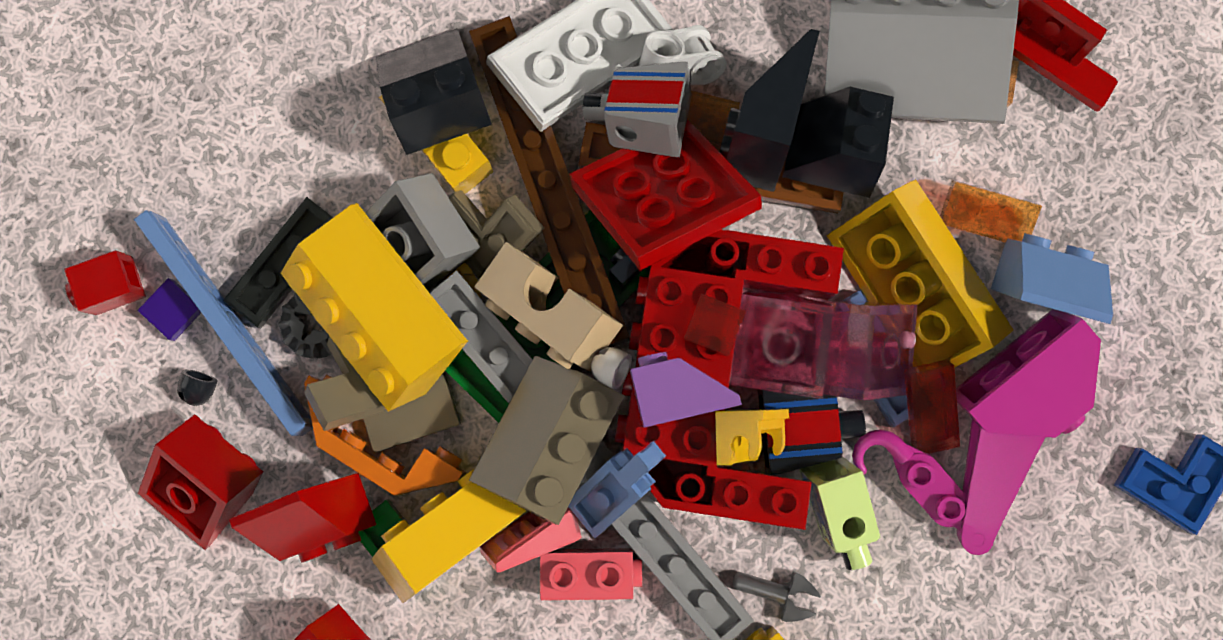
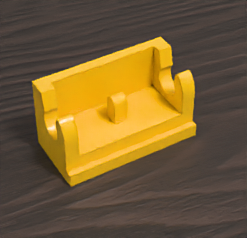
(741, 431)

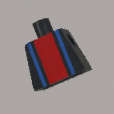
(811, 430)

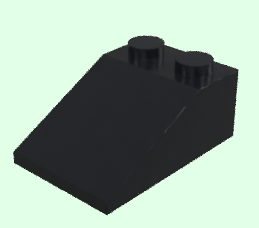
(431, 92)
(763, 128)

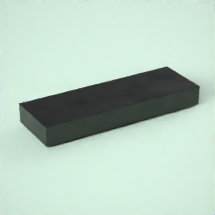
(262, 285)

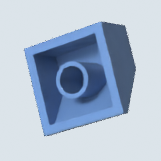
(1055, 278)

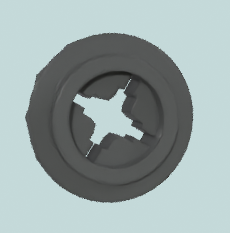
(294, 331)

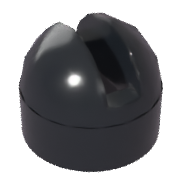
(195, 387)

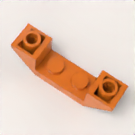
(428, 471)

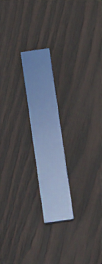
(225, 323)

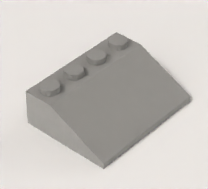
(928, 54)

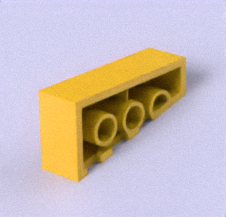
(442, 537)

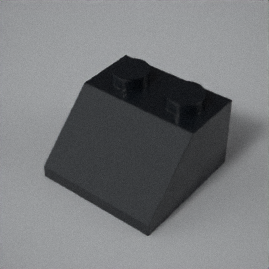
(841, 141)

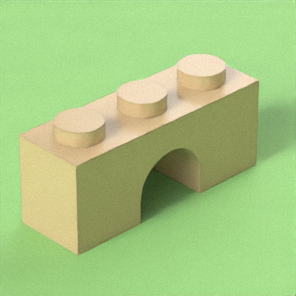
(572, 328)

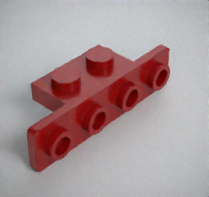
(1055, 41)

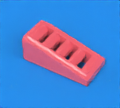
(529, 539)

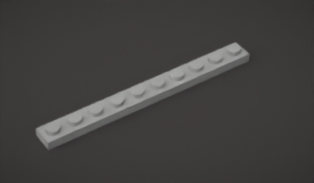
(641, 525)

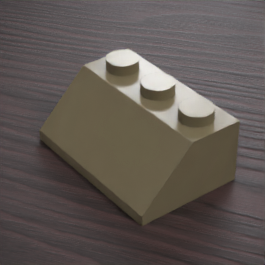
(547, 439)

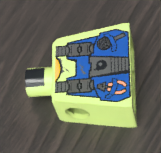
(843, 510)

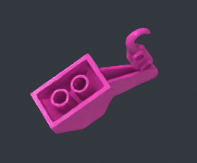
(1015, 401)

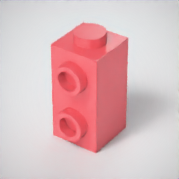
(589, 574)

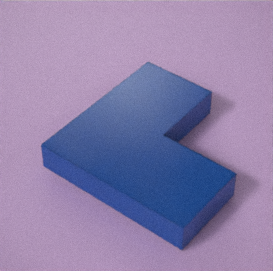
(1178, 494)

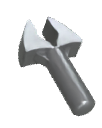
(778, 593)

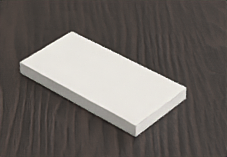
(573, 55)

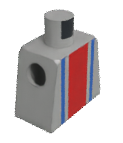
(644, 107)

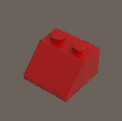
(198, 480)
(309, 520)

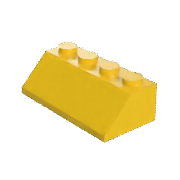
(909, 256)
(373, 307)

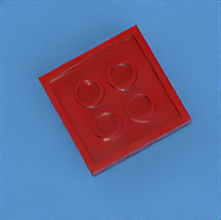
(663, 201)

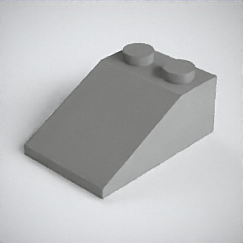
(423, 228)

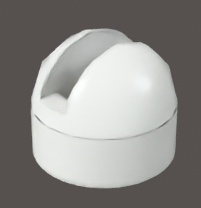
(611, 366)

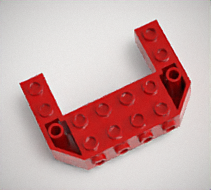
(720, 269)

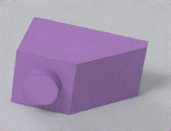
(676, 390)

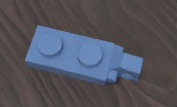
(615, 488)

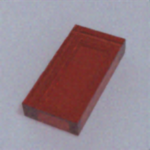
(932, 406)

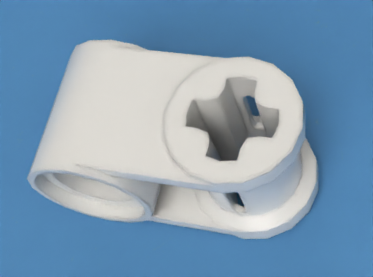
(684, 46)

